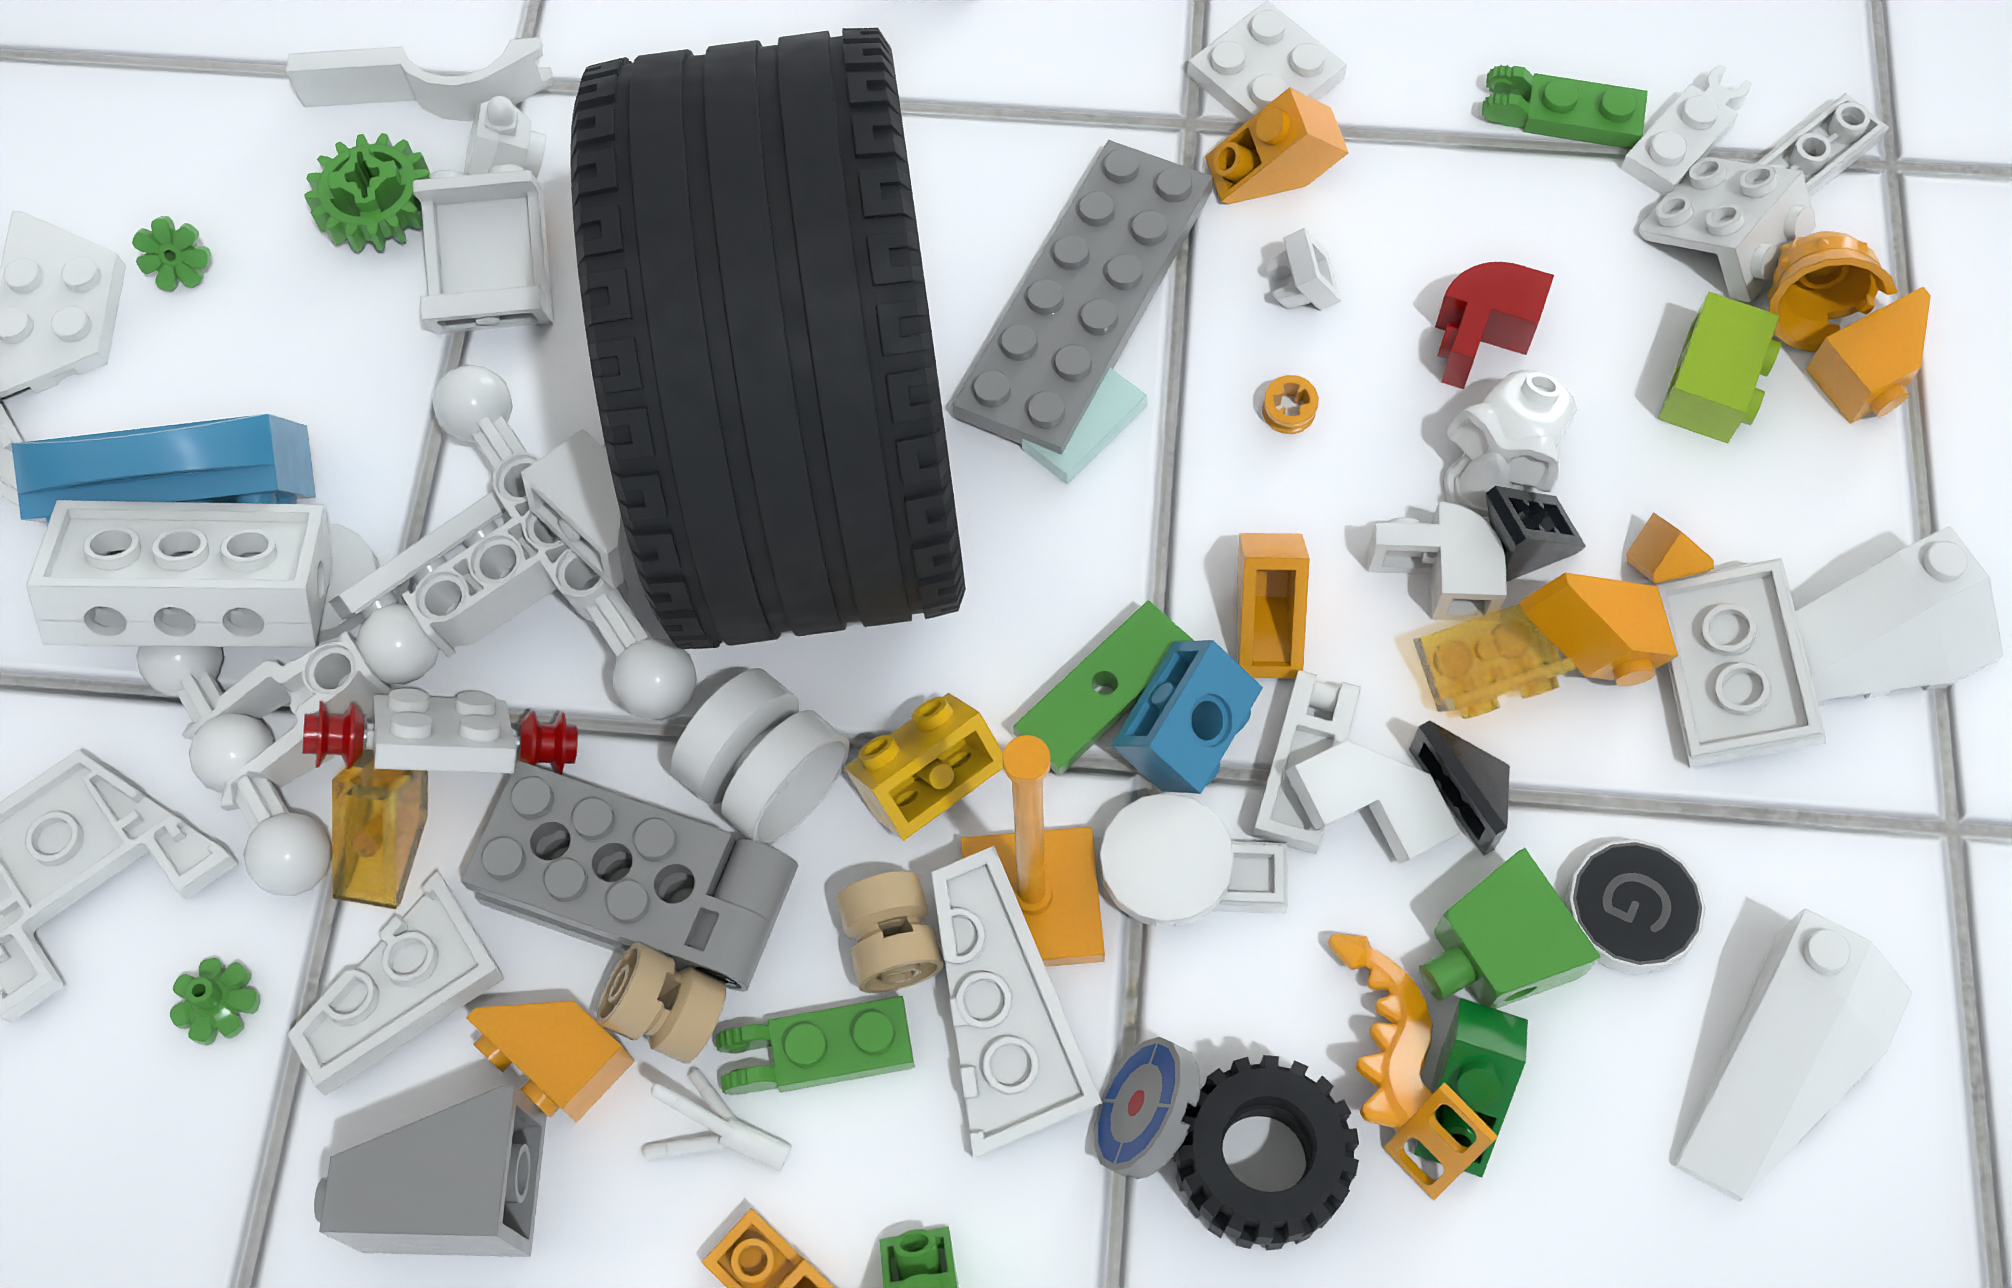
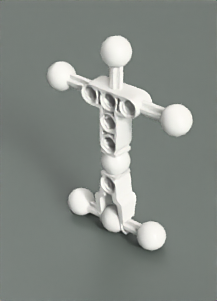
(400, 645)

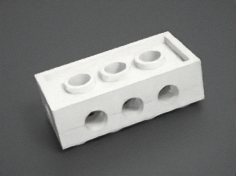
(181, 574)

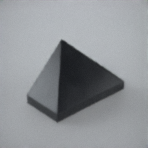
(1531, 529)
(1469, 781)

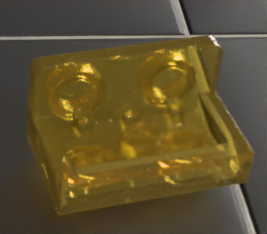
(1489, 658)

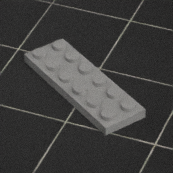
(1083, 297)

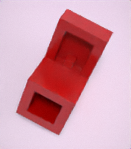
(1493, 306)

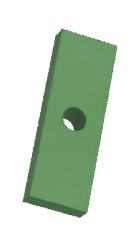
(1077, 715)

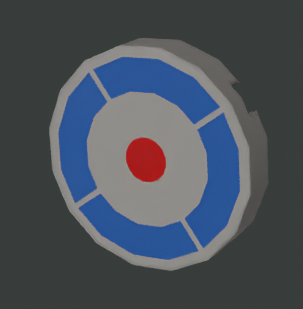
(1144, 1106)

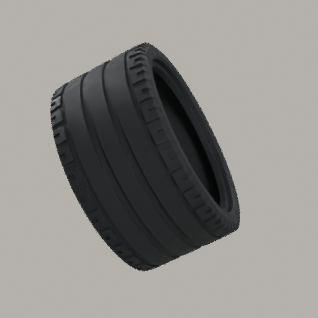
(764, 338)

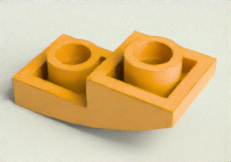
(760, 1258)

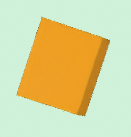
(1666, 552)

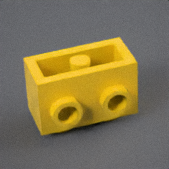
(925, 764)

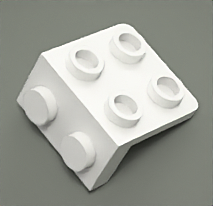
(1737, 213)

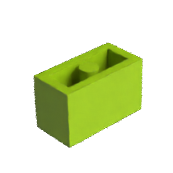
(1720, 368)

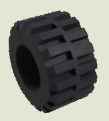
(1304, 1108)

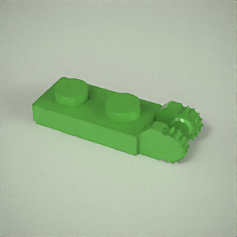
(1565, 107)
(821, 1047)

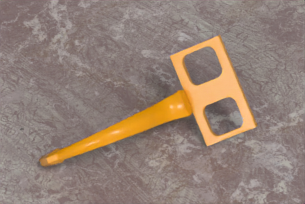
(1401, 1095)

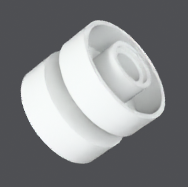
(759, 756)

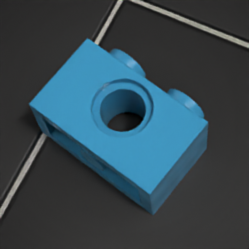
(1191, 683)

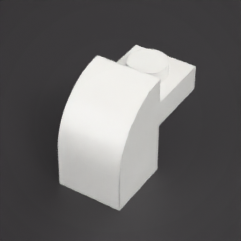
(1455, 550)

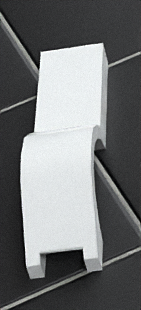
(389, 76)

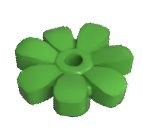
(171, 253)
(214, 1001)

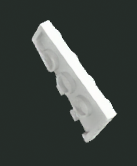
(1009, 1026)

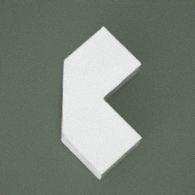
(1399, 796)

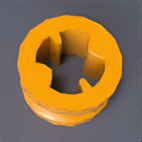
(1292, 386)

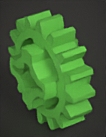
(367, 192)

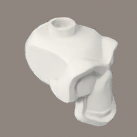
(1509, 439)

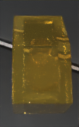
(376, 831)

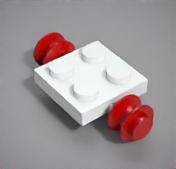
(439, 734)

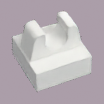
(1309, 270)

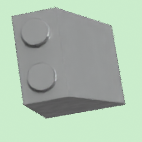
(441, 1183)

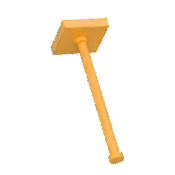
(1047, 869)

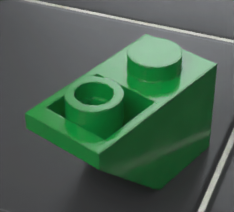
(1482, 1066)

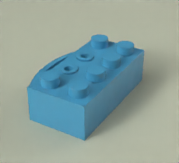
(195, 462)

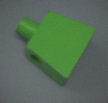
(1508, 939)

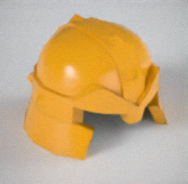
(1823, 280)

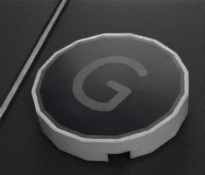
(1636, 905)

